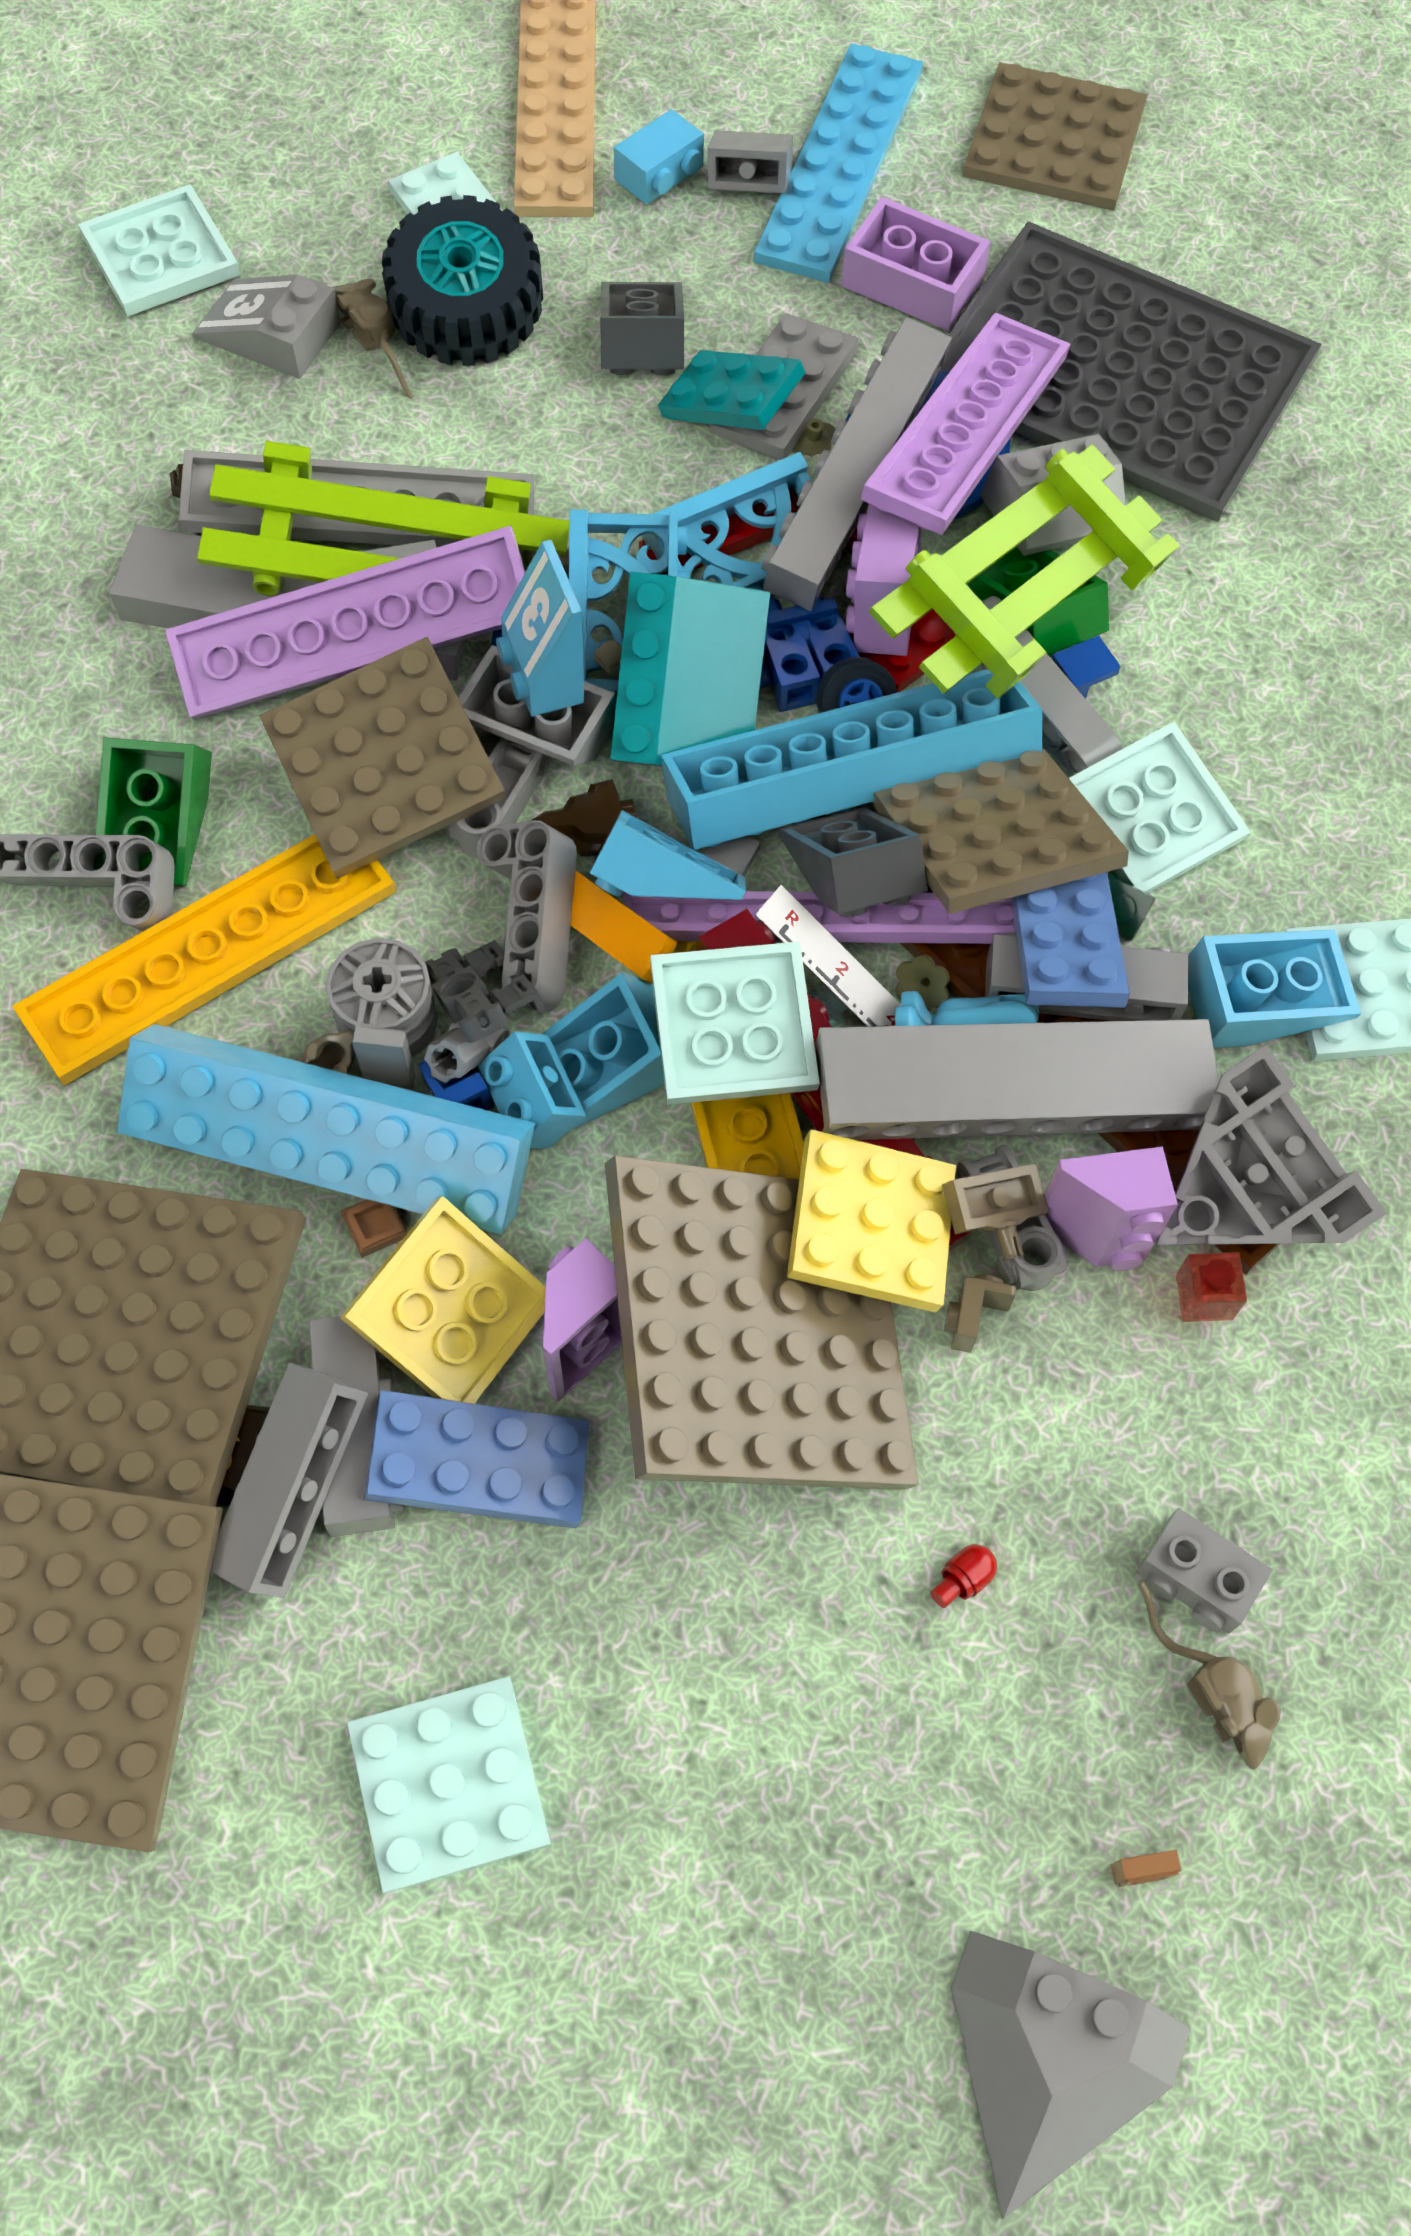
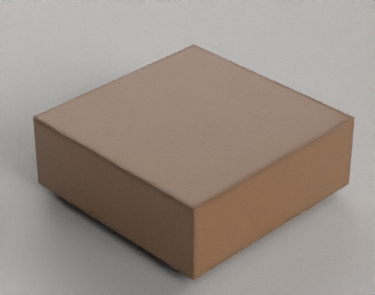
(373, 1226)
(1146, 1868)

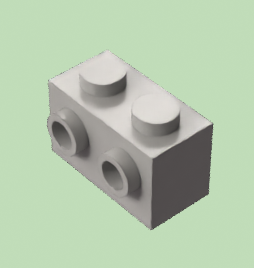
(750, 161)
(1203, 1572)

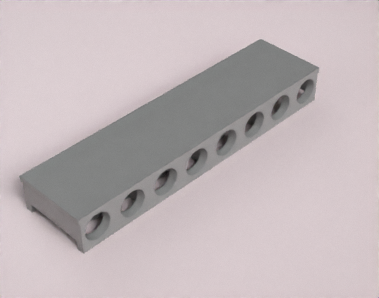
(167, 587)
(1015, 1078)

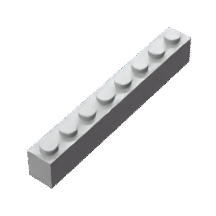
(832, 504)

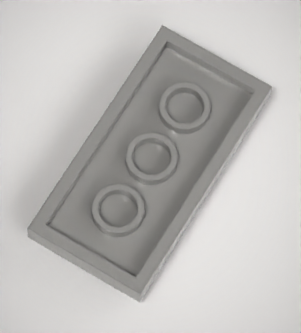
(824, 358)

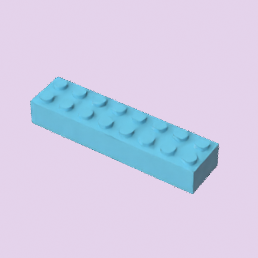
(844, 757)
(323, 1126)

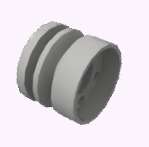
(405, 995)

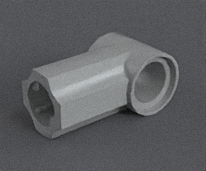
(454, 1056)

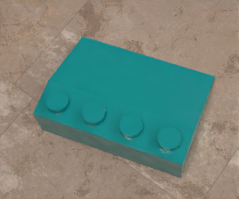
(687, 665)

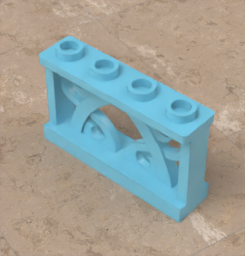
(766, 486)
(592, 554)

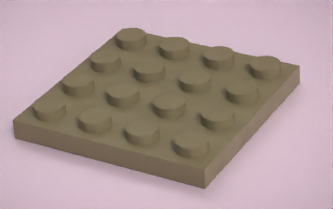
(1055, 136)
(382, 757)
(1002, 830)

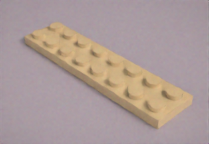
(555, 109)

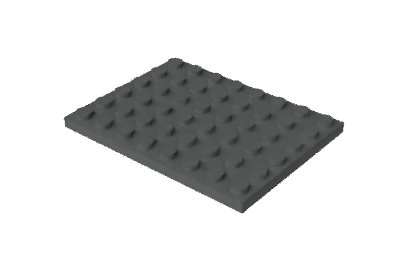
(1151, 367)

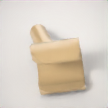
(608, 655)

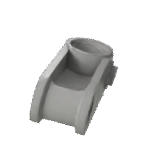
(519, 773)
(1034, 1233)

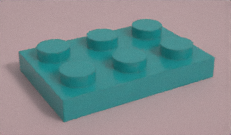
(731, 389)

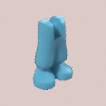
(965, 1010)

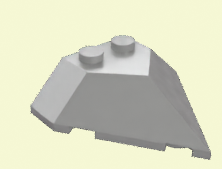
(1264, 1170)
(1054, 2060)

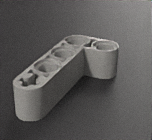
(77, 869)
(540, 902)

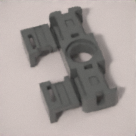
(466, 996)

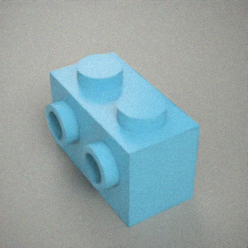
(658, 156)
(532, 1086)

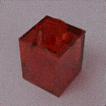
(1211, 1287)

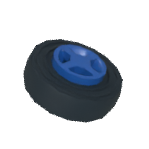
(849, 676)

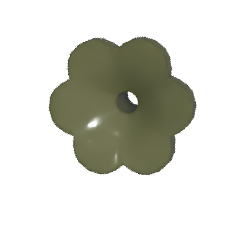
(815, 438)
(924, 978)

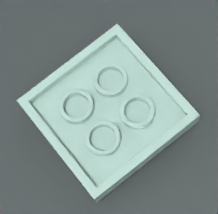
(159, 250)
(1161, 807)
(1380, 974)
(734, 1023)
(447, 1785)

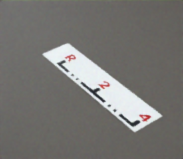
(829, 959)

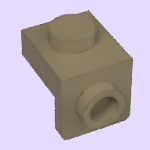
(964, 1317)

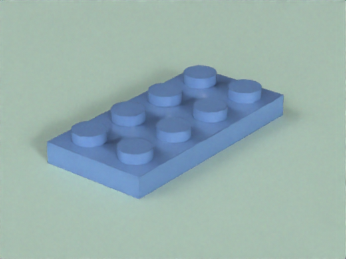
(1071, 945)
(477, 1459)

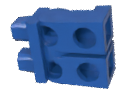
(802, 648)

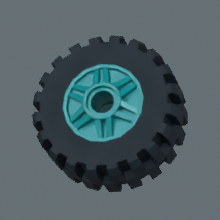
(463, 280)

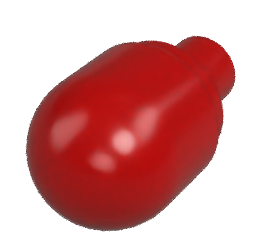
(965, 1574)

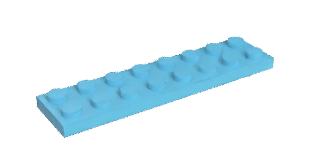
(838, 163)

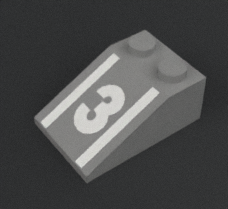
(273, 321)

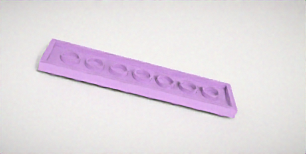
(965, 424)
(345, 623)

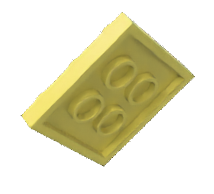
(871, 1221)
(448, 1305)

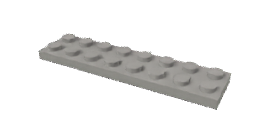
(443, 484)

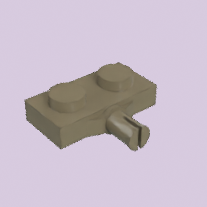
(997, 1204)

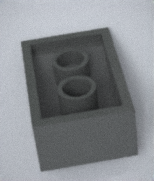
(642, 327)
(857, 860)

